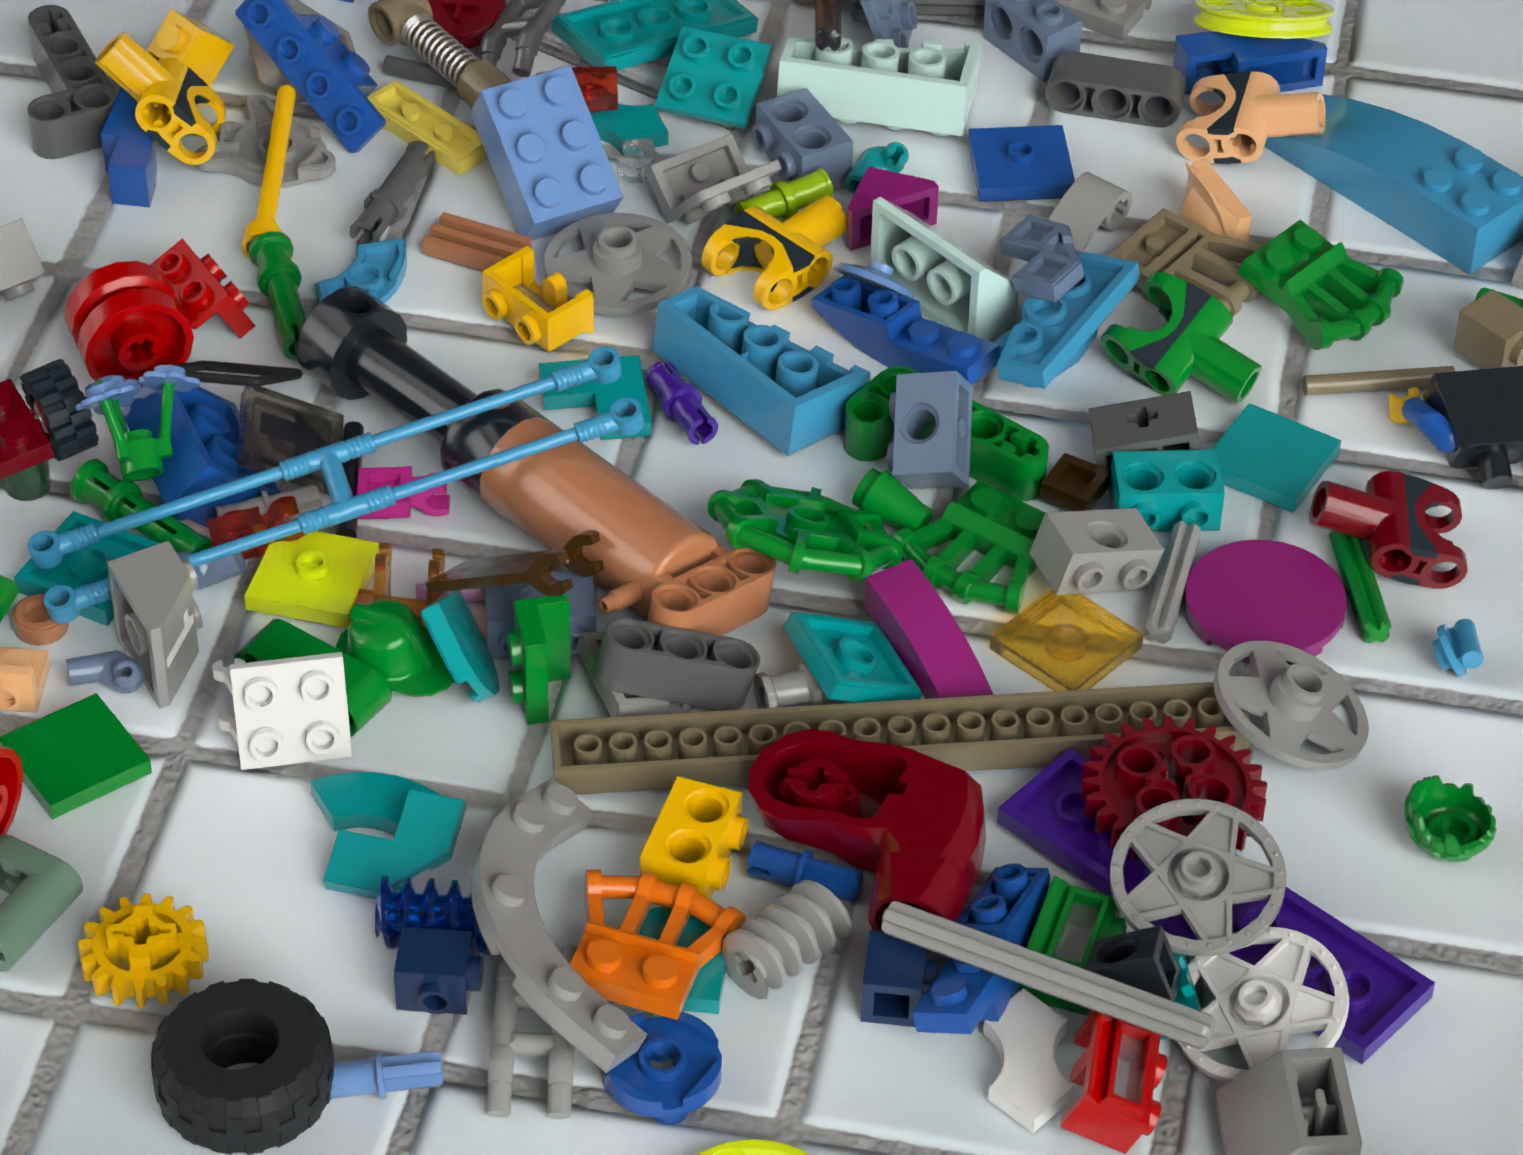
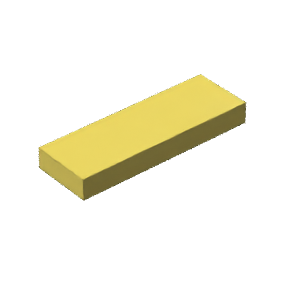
(418, 119)

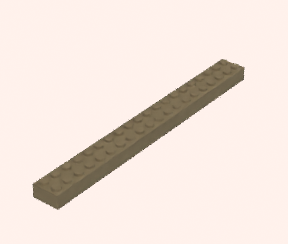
(959, 731)

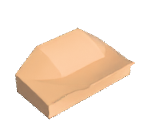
(1213, 203)

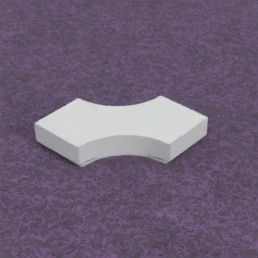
(1030, 1081)

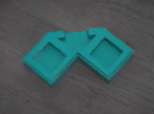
(421, 842)

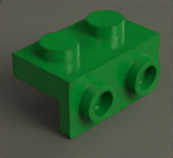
(539, 651)

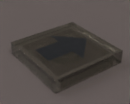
(283, 427)

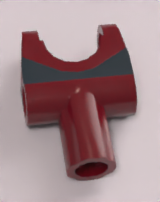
(1394, 521)

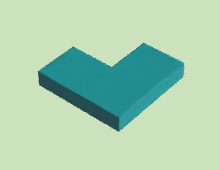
(600, 395)

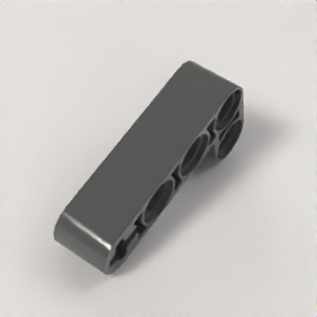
(81, 94)

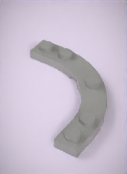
(513, 926)

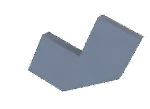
(1051, 258)

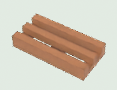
(471, 242)

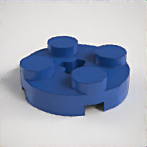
(675, 1091)

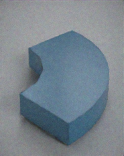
(377, 269)

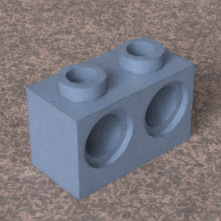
(1032, 32)
(802, 137)

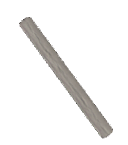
(1049, 975)

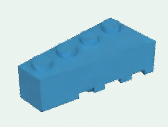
(755, 370)

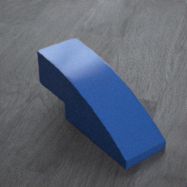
(1291, 62)
(128, 155)

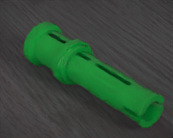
(279, 281)
(122, 498)

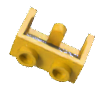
(535, 311)

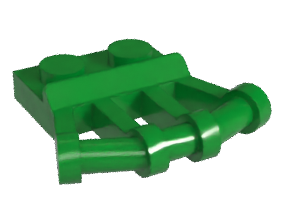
(1300, 263)
(985, 523)

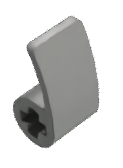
(1091, 204)

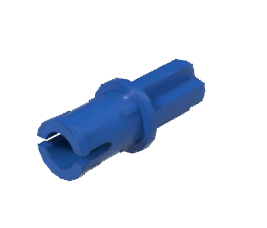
(790, 867)

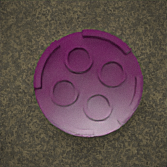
(1264, 595)

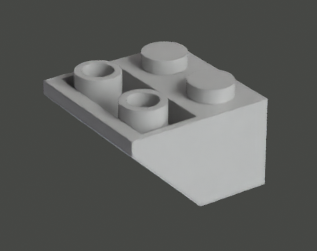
(1290, 1107)

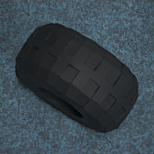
(243, 1106)

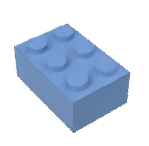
(545, 152)

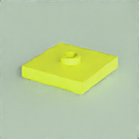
(312, 578)

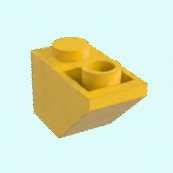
(192, 44)

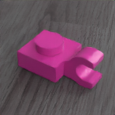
(426, 501)

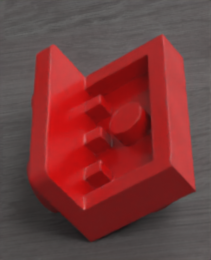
(200, 290)

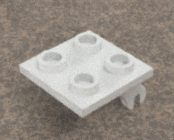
(287, 710)

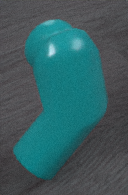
(889, 157)

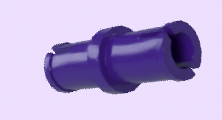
(681, 402)

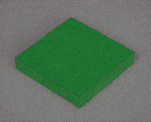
(76, 755)

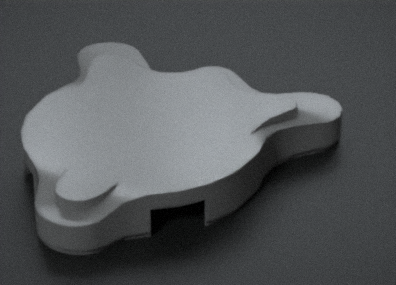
(245, 146)

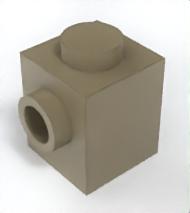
(1491, 332)

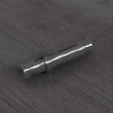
(386, 203)

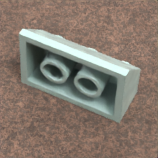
(944, 277)

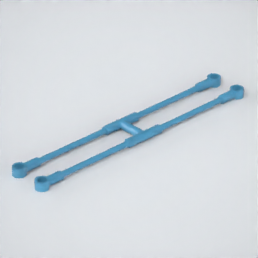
(329, 461)

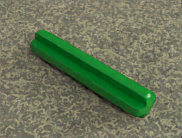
(1361, 587)

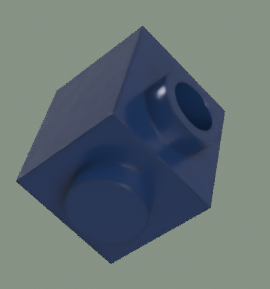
(436, 970)
(894, 979)

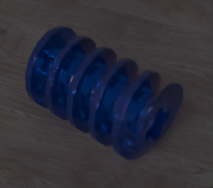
(424, 911)

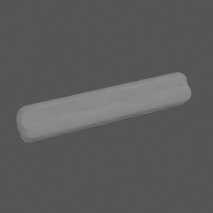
(1171, 582)

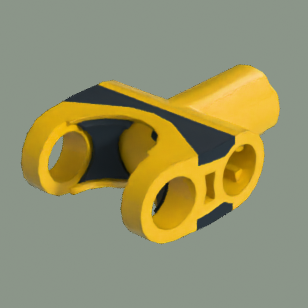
(165, 96)
(784, 252)

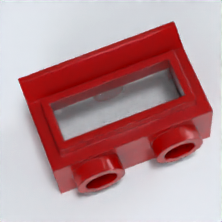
(1118, 1082)

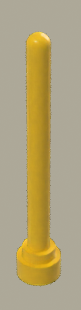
(274, 168)

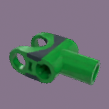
(1184, 345)

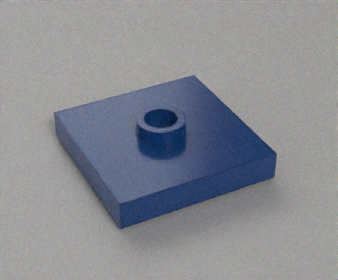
(1020, 162)

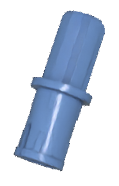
(387, 1074)

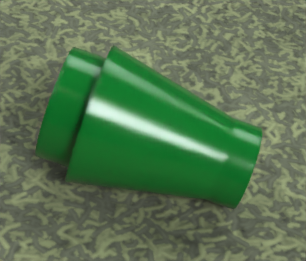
(891, 501)

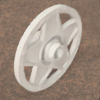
(1267, 1001)

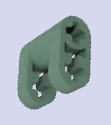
(39, 894)

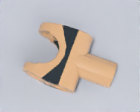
(1246, 117)

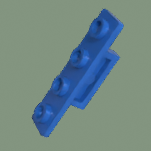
(318, 66)

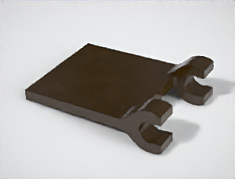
(526, 568)

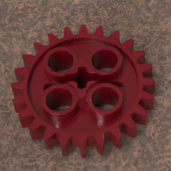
(1131, 777)

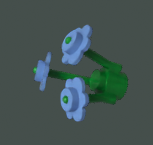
(137, 450)

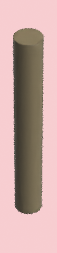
(1370, 380)

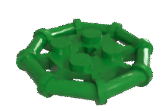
(804, 530)

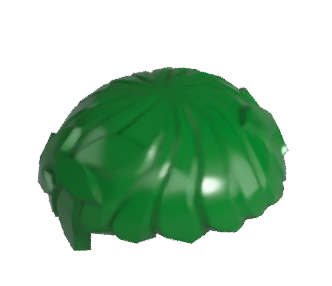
(1448, 820)

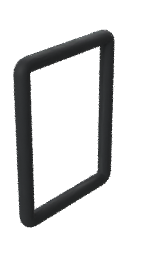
(269, 374)

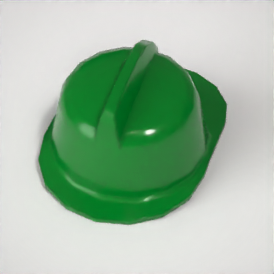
(397, 646)

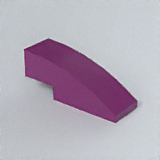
(924, 633)

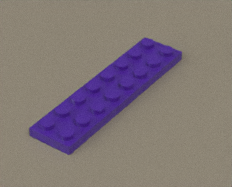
(1380, 986)

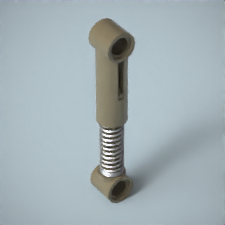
(413, 26)

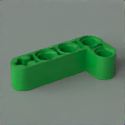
(1000, 449)

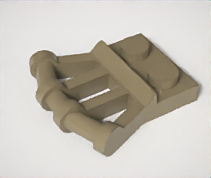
(1177, 245)

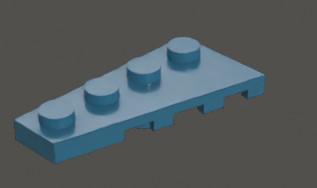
(1056, 331)

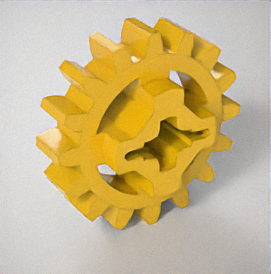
(143, 950)

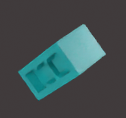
(1169, 487)

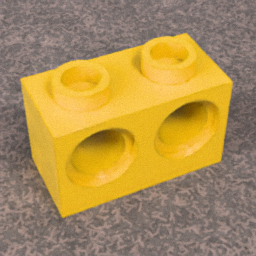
(696, 836)

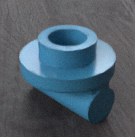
(1458, 647)

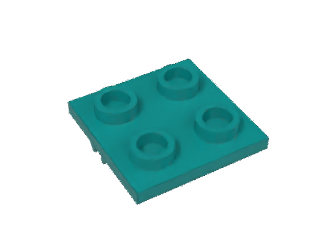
(713, 77)

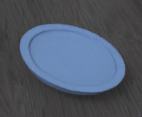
(875, 274)

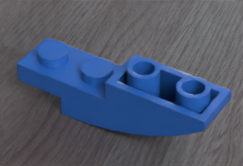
(895, 334)
(965, 994)

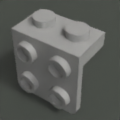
(706, 180)

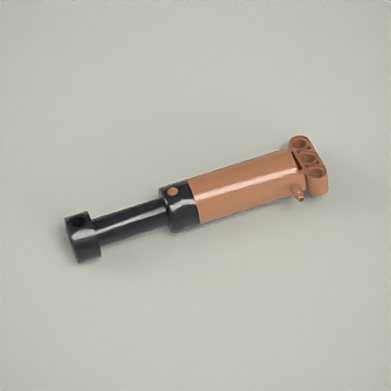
(649, 550)

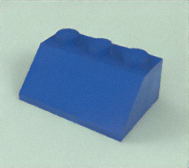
(202, 446)

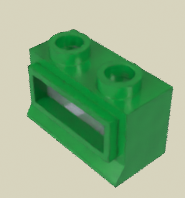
(1068, 928)

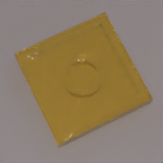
(1066, 641)

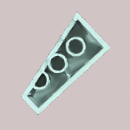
(885, 83)

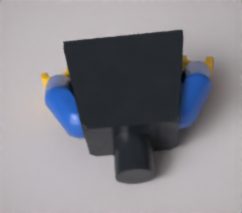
(1470, 419)

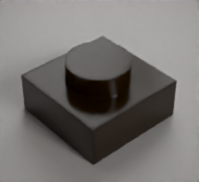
(1075, 483)

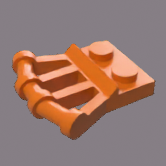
(641, 969)

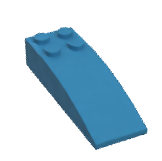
(1413, 180)

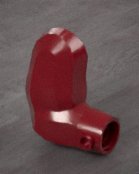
(878, 811)

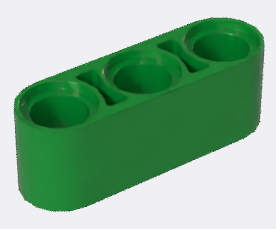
(365, 687)

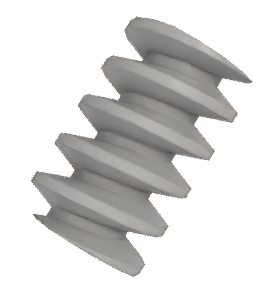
(785, 938)

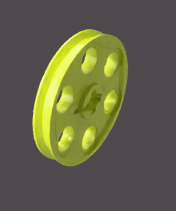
(1265, 17)

